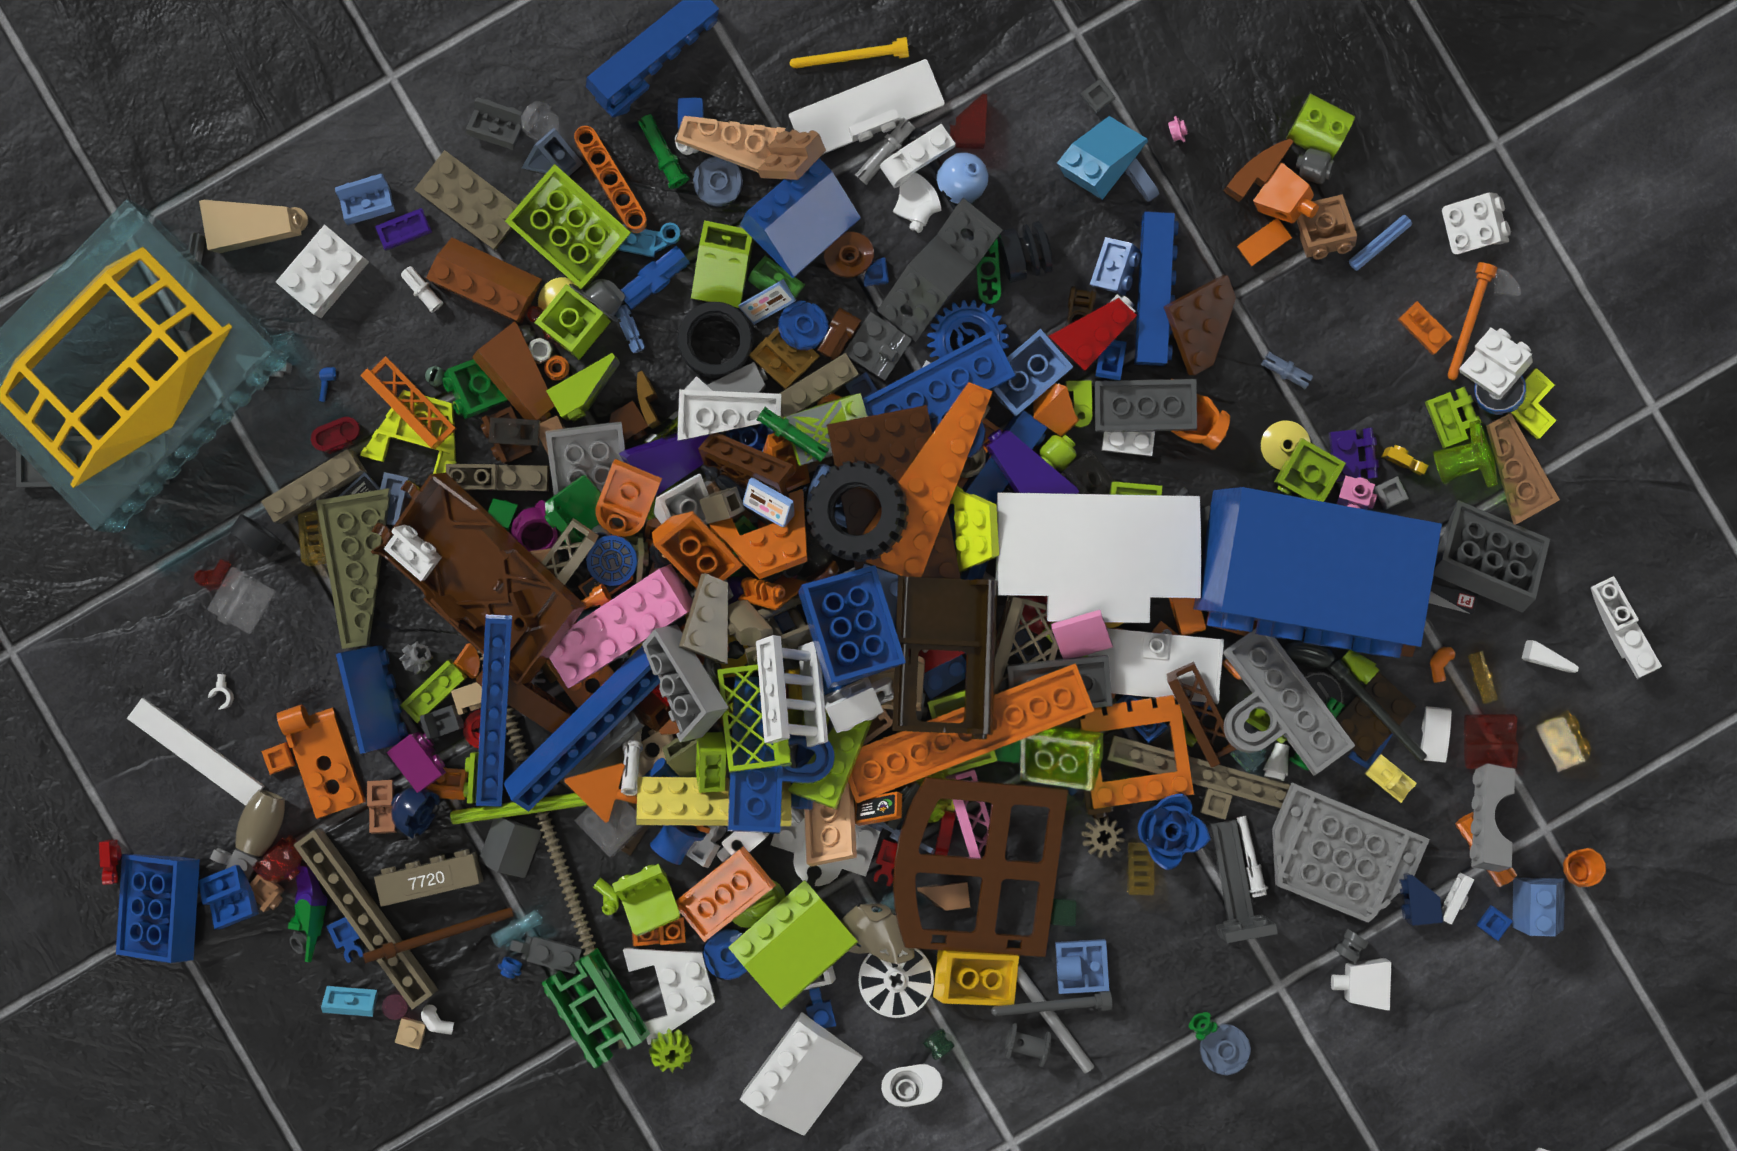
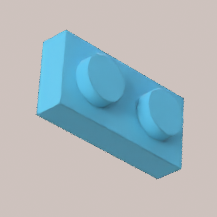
(349, 1001)

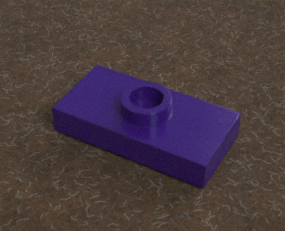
(403, 229)

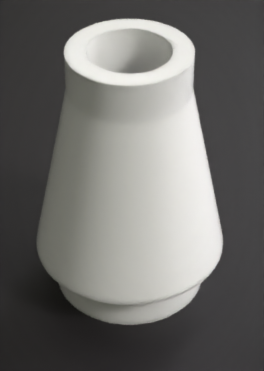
(1277, 764)

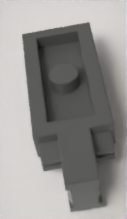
(548, 953)

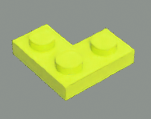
(1530, 413)

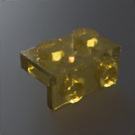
(1564, 741)

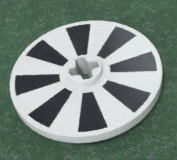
(902, 998)

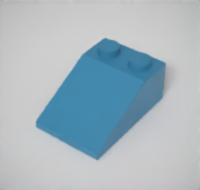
(1101, 156)

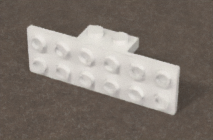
(871, 106)

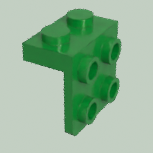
(575, 502)

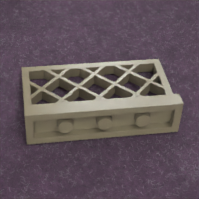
(1006, 636)

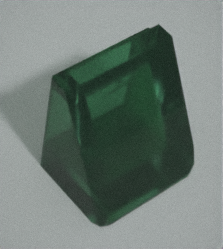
(1063, 912)

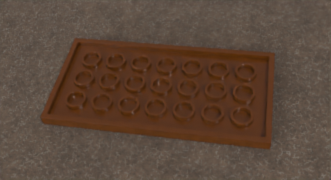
(892, 443)

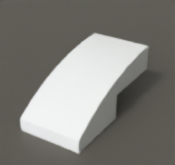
(1436, 733)

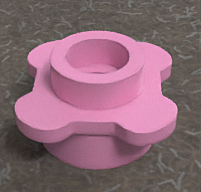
(1178, 129)

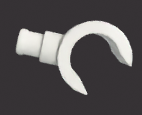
(221, 686)

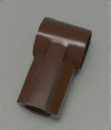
(841, 330)

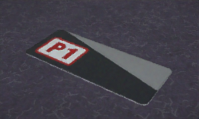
(1453, 598)

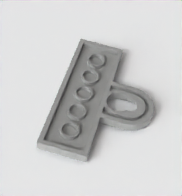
(1288, 700)

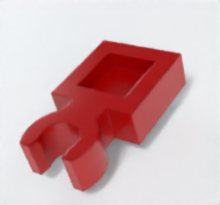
(109, 855)
(886, 858)

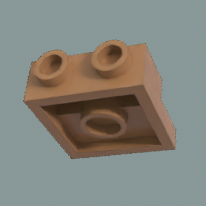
(792, 155)
(1328, 230)

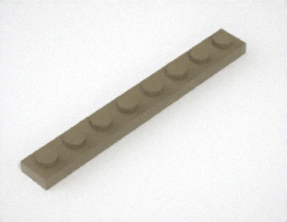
(1217, 778)

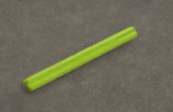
(512, 809)

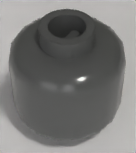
(1315, 166)

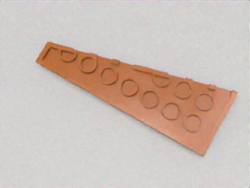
(932, 481)

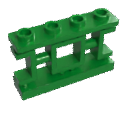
(611, 999)

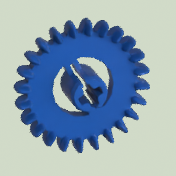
(955, 319)

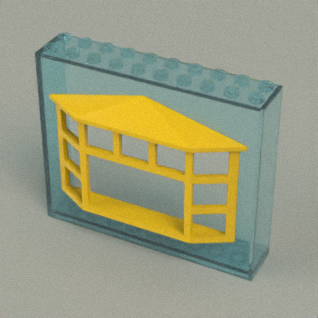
(175, 412)

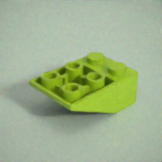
(722, 264)

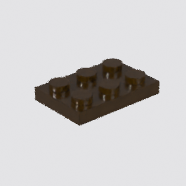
(1364, 726)

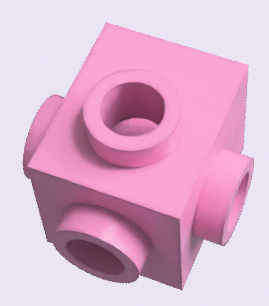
(1357, 493)

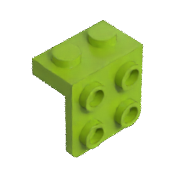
(647, 899)

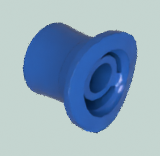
(675, 841)

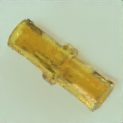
(1483, 677)

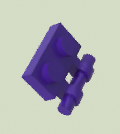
(1345, 447)

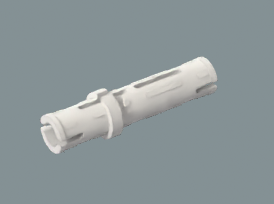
(632, 750)

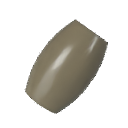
(260, 823)

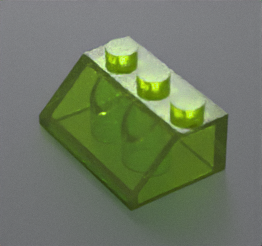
(1062, 757)

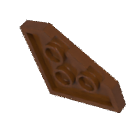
(1201, 321)

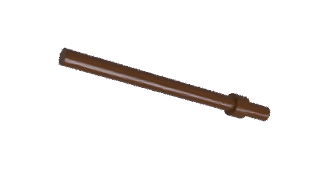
(390, 950)

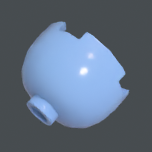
(963, 177)

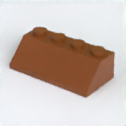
(484, 280)

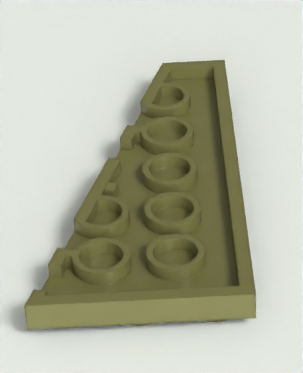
(352, 568)

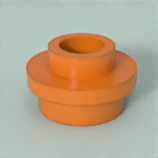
(549, 364)

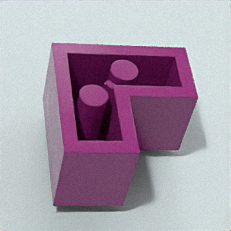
(416, 760)

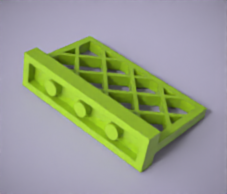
(781, 748)

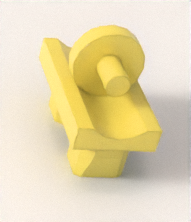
(1390, 778)

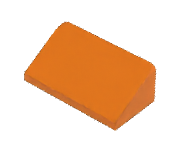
(450, 784)

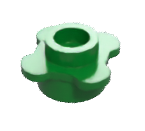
(1200, 1020)

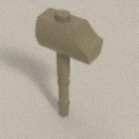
(749, 624)

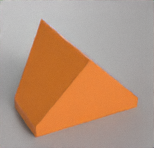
(1055, 409)

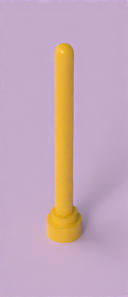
(898, 48)

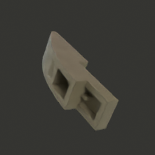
(500, 477)

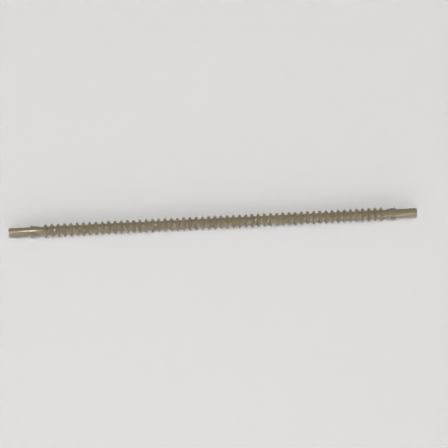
(557, 856)

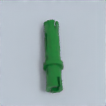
(791, 433)

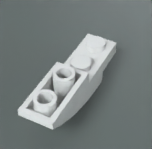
(1623, 627)

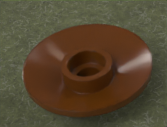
(849, 245)

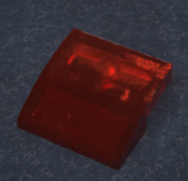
(1490, 740)

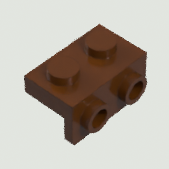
(505, 452)

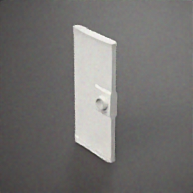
(1144, 658)

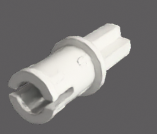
(421, 289)

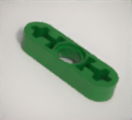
(995, 287)

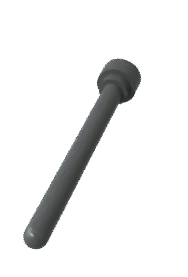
(1100, 1000)

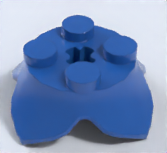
(1187, 833)

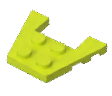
(397, 428)
(975, 529)

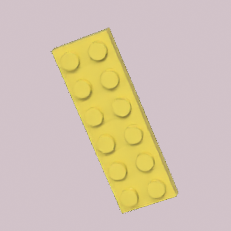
(680, 803)

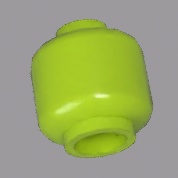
(1058, 452)

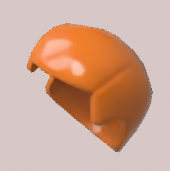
(1584, 867)

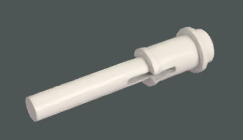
(1254, 871)

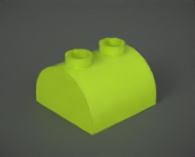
(1320, 126)

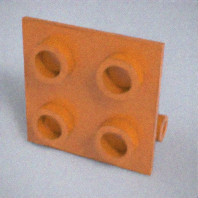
(770, 594)

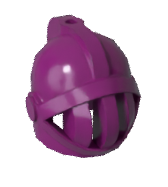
(532, 528)

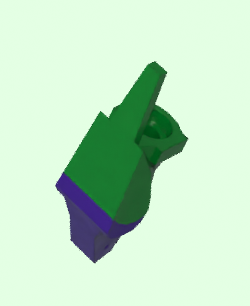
(309, 908)

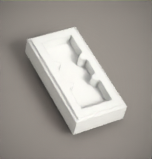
(1456, 898)

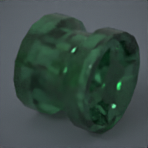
(938, 1044)

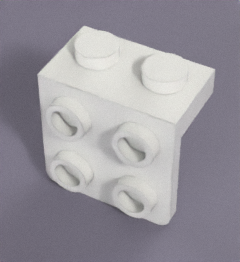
(1476, 223)

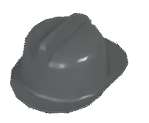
(603, 295)

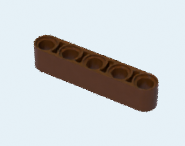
(536, 704)

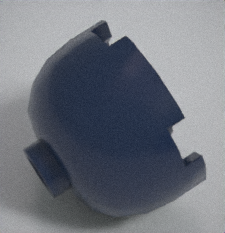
(413, 810)

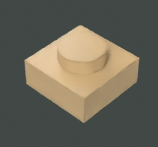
(410, 1033)

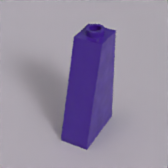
(666, 458)
(1024, 467)

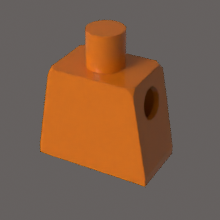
(1286, 196)

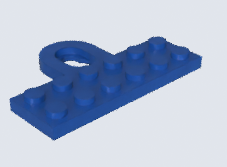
(943, 380)
(757, 793)

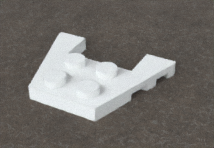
(682, 983)

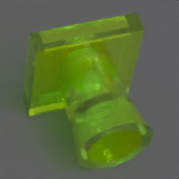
(1468, 458)

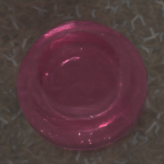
(394, 1006)

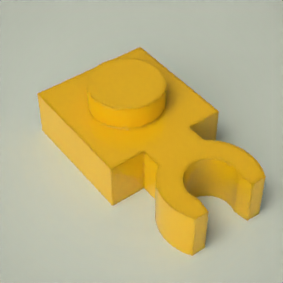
(1400, 457)

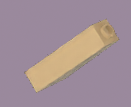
(243, 225)

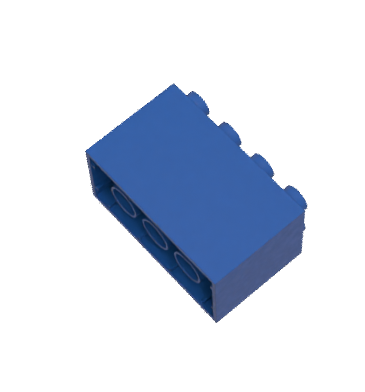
(1317, 570)

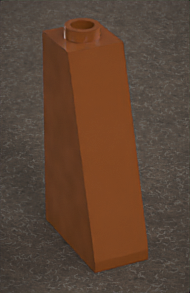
(515, 373)

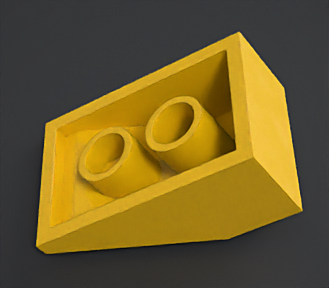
(975, 978)

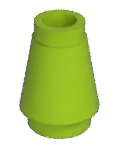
(1360, 666)

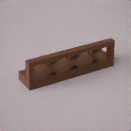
(744, 462)
(1190, 712)

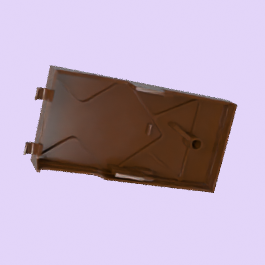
(484, 574)

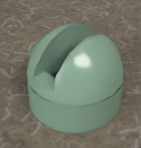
(438, 378)

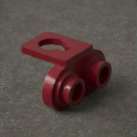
(335, 435)

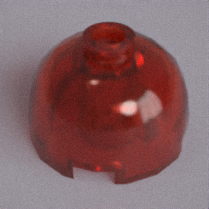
(280, 861)

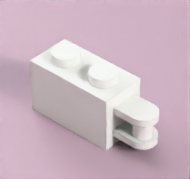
(857, 702)

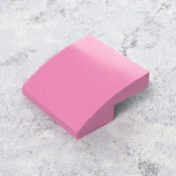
(1082, 635)

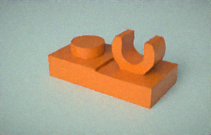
(1424, 328)

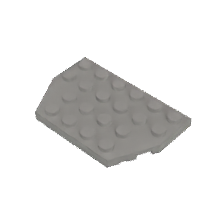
(1341, 853)

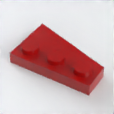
(1093, 333)

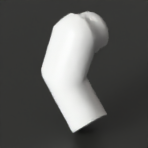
(433, 1021)

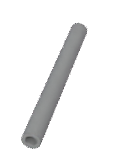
(1055, 1022)

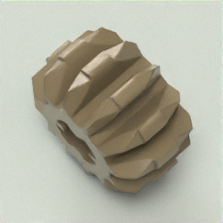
(1110, 840)

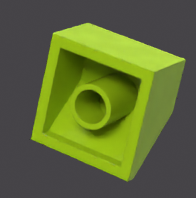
(572, 321)

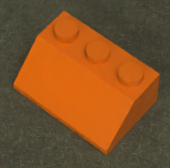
(694, 548)

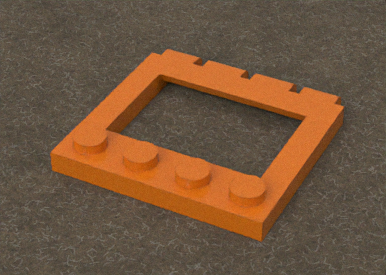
(1145, 787)

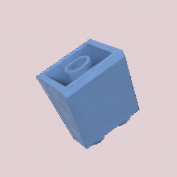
(1538, 906)

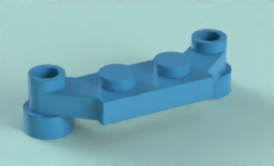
(650, 241)

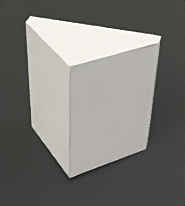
(682, 499)

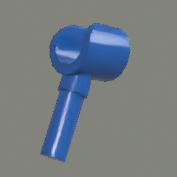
(326, 374)

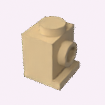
(466, 697)

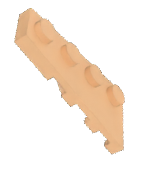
(728, 140)

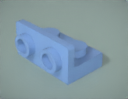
(1115, 266)

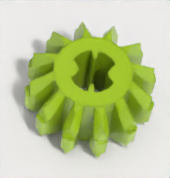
(670, 1050)

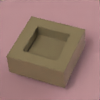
(1216, 803)

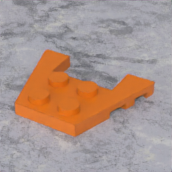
(769, 547)

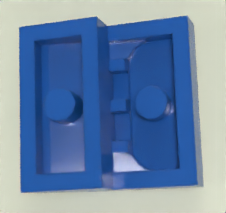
(228, 897)

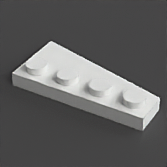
(721, 411)

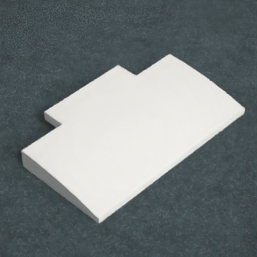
(1099, 551)

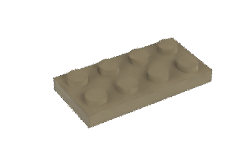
(467, 199)

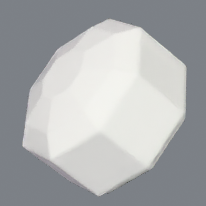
(540, 350)

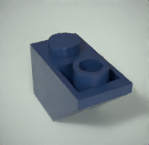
(1421, 903)

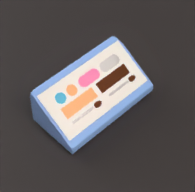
(767, 302)
(768, 503)

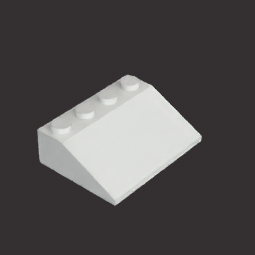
(800, 1075)

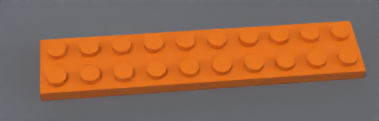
(1016, 715)

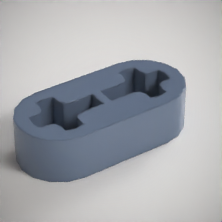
(1142, 180)

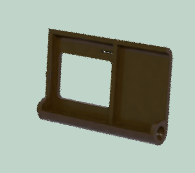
(947, 618)

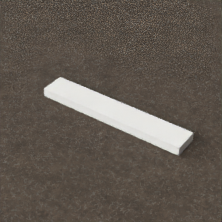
(194, 751)

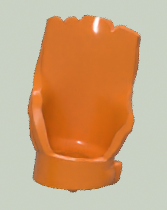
(1210, 424)

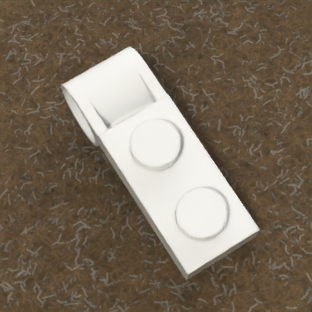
(917, 154)

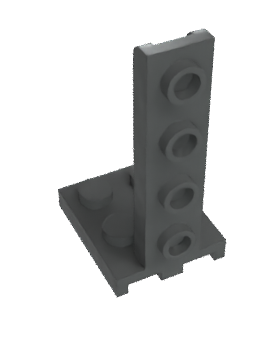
(1241, 921)

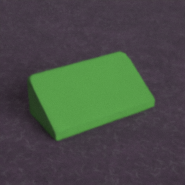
(768, 273)

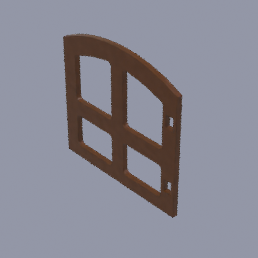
(991, 867)

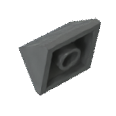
(510, 847)

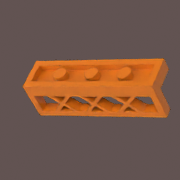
(401, 409)

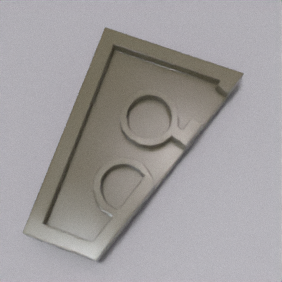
(708, 620)

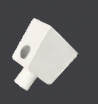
(733, 844)
(1366, 983)

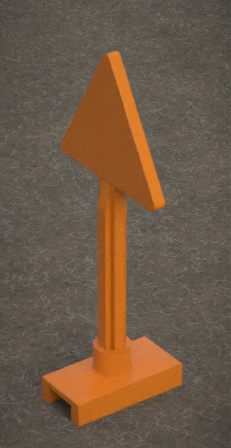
(601, 789)

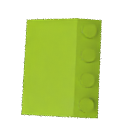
(568, 227)
(793, 944)

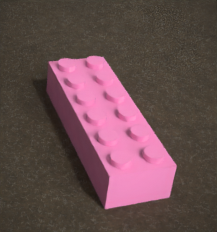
(621, 625)

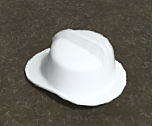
(911, 1085)

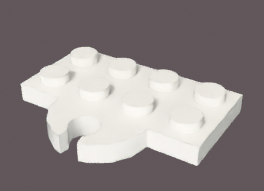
(793, 839)

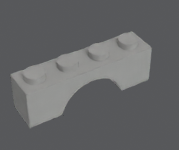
(1489, 847)

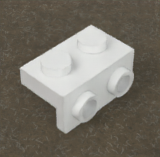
(412, 551)

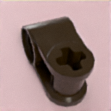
(1080, 303)

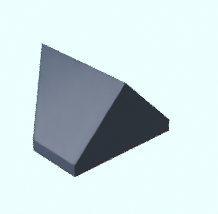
(550, 151)

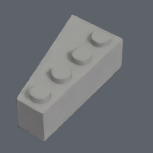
(684, 682)

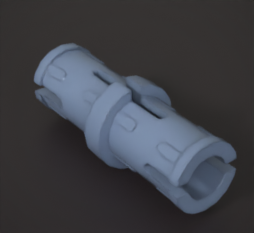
(1287, 370)

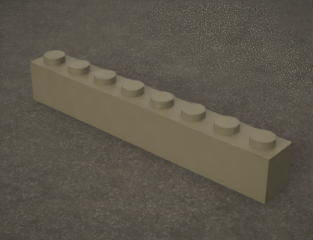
(364, 915)

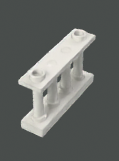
(773, 692)

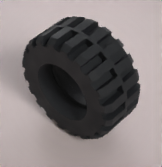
(826, 496)

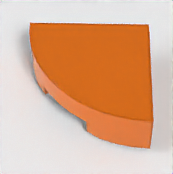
(468, 661)

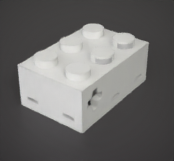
(322, 271)

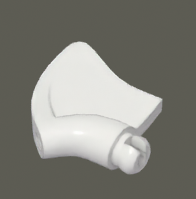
(917, 202)

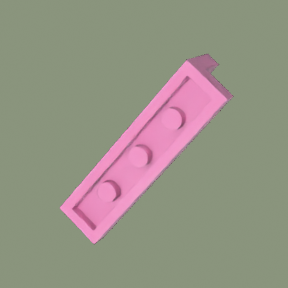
(963, 819)

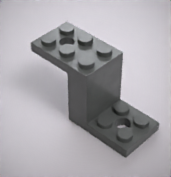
(939, 270)

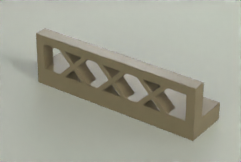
(574, 558)

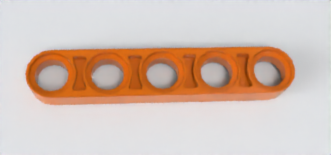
(604, 169)

